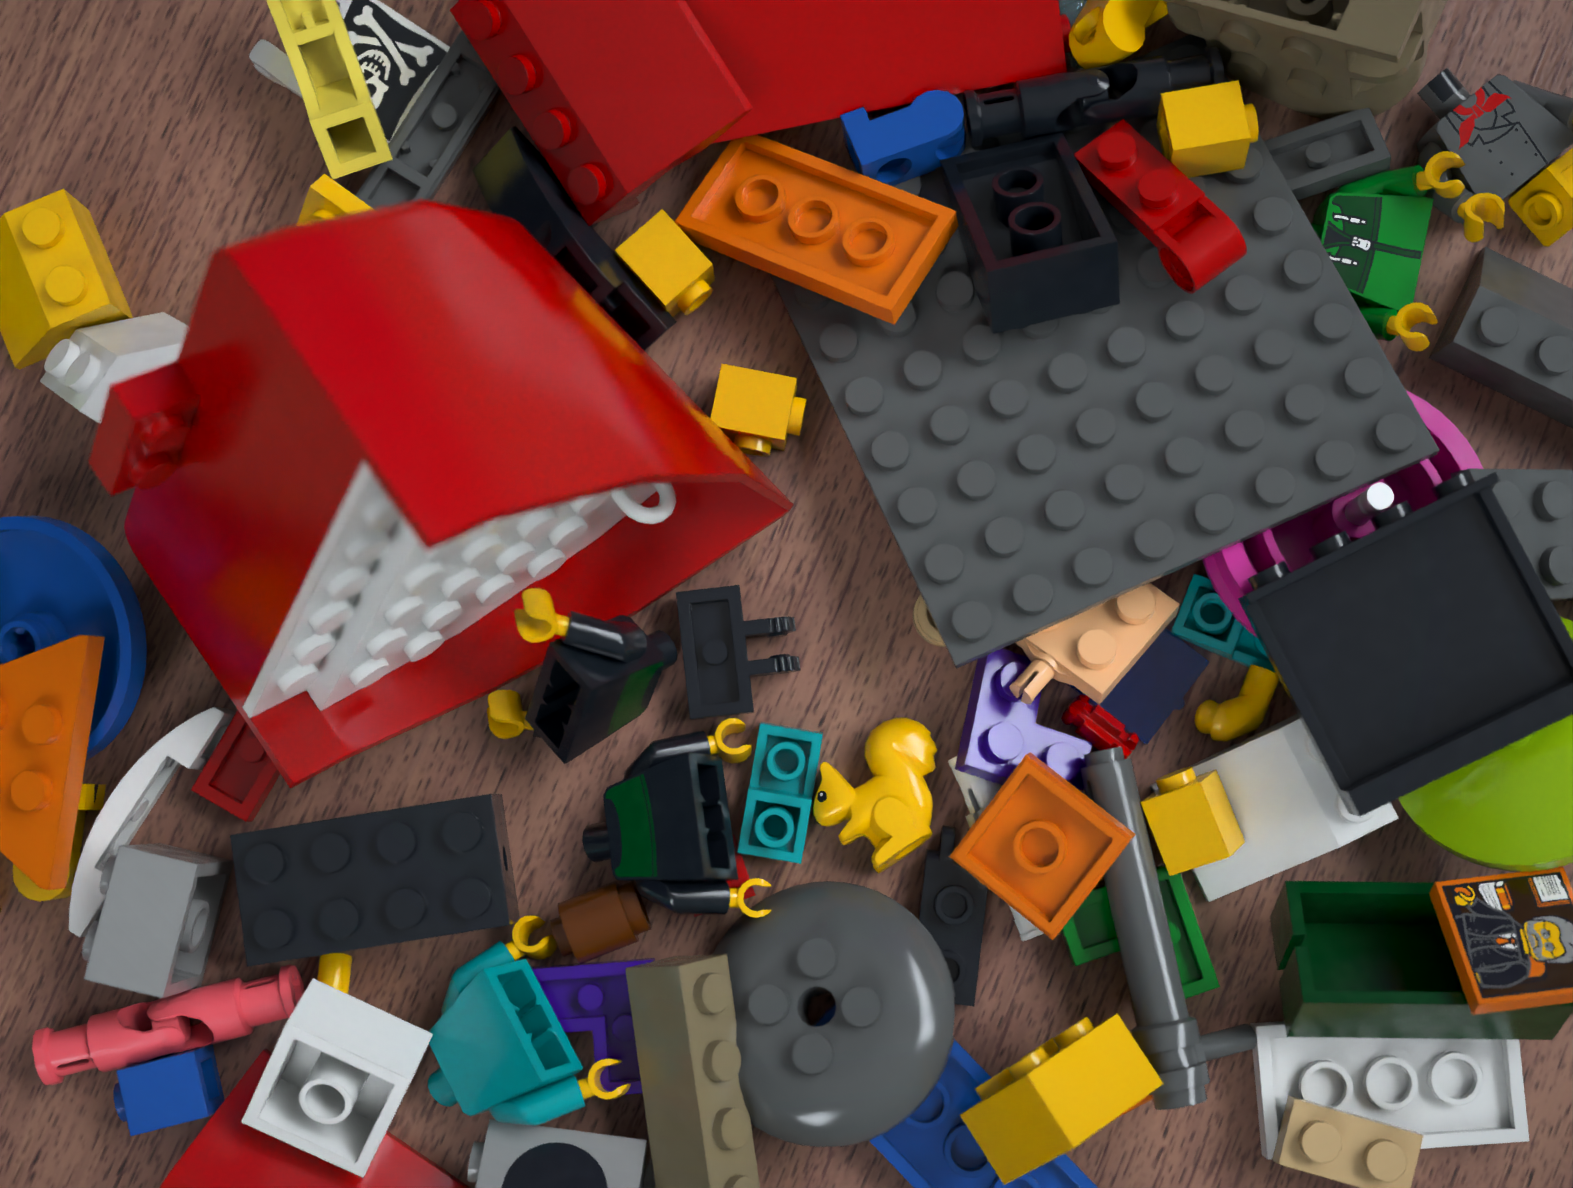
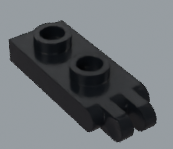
(954, 914)

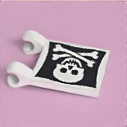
(391, 52)

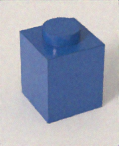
(168, 1090)

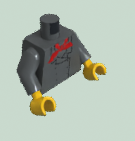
(1502, 137)

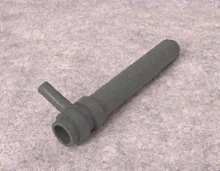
(1147, 951)

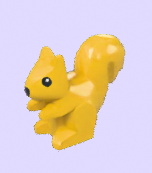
(892, 805)

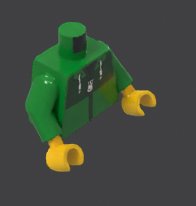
(1378, 240)

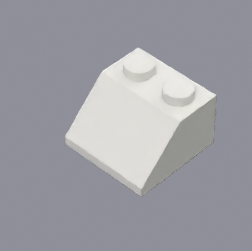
(108, 353)

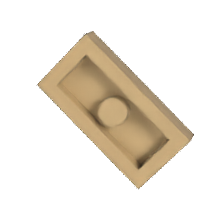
(1346, 1146)

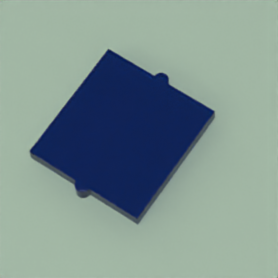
(1154, 686)

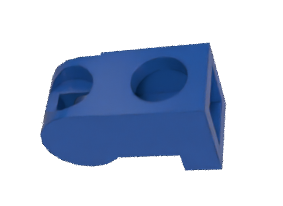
(906, 140)

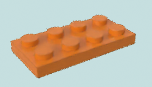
(818, 225)

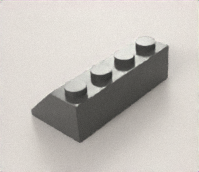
(1513, 335)

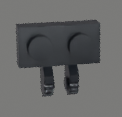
(717, 651)

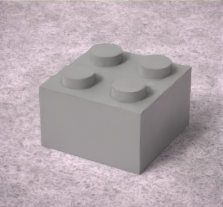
(156, 919)

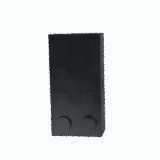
(374, 879)

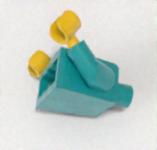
(504, 1043)

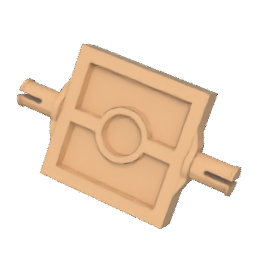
(1096, 645)

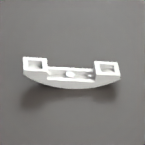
(132, 802)

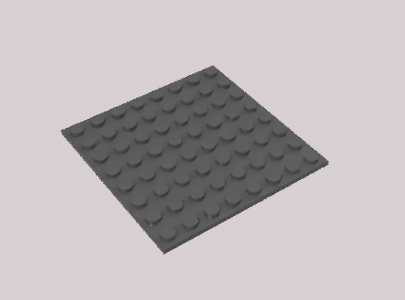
(1114, 439)

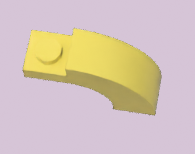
(331, 84)

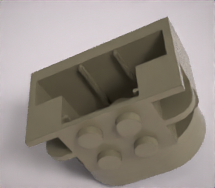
(1317, 52)

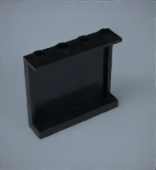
(1415, 644)

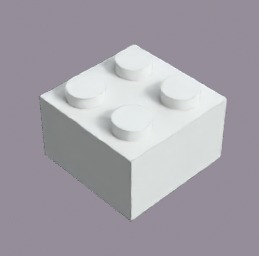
(336, 1077)

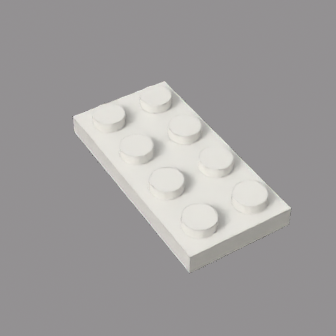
(1437, 1087)

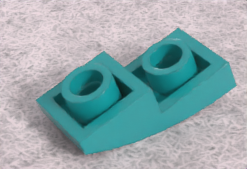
(1210, 625)
(780, 792)

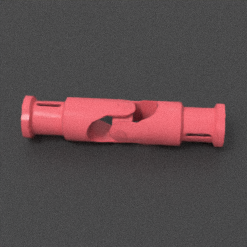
(164, 1027)

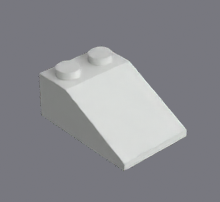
(1282, 808)

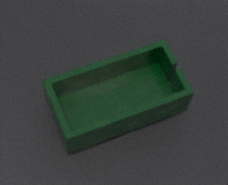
(1379, 967)

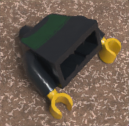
(589, 679)
(674, 825)

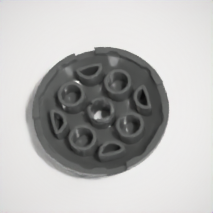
(888, 1025)

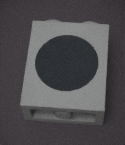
(555, 1158)

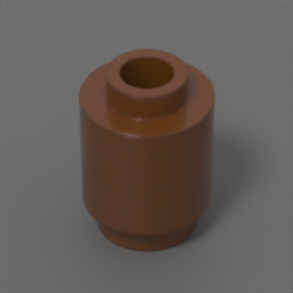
(600, 921)

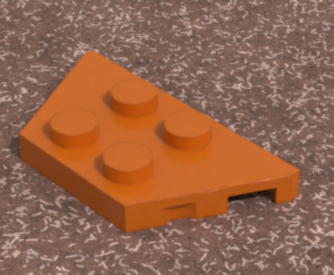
(43, 753)

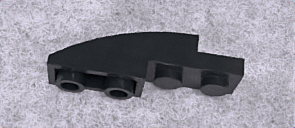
(524, 187)

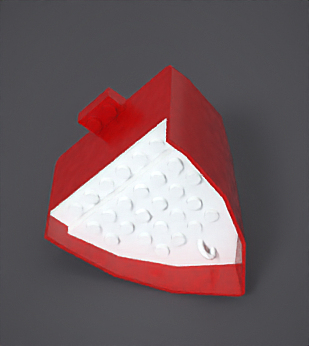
(387, 449)

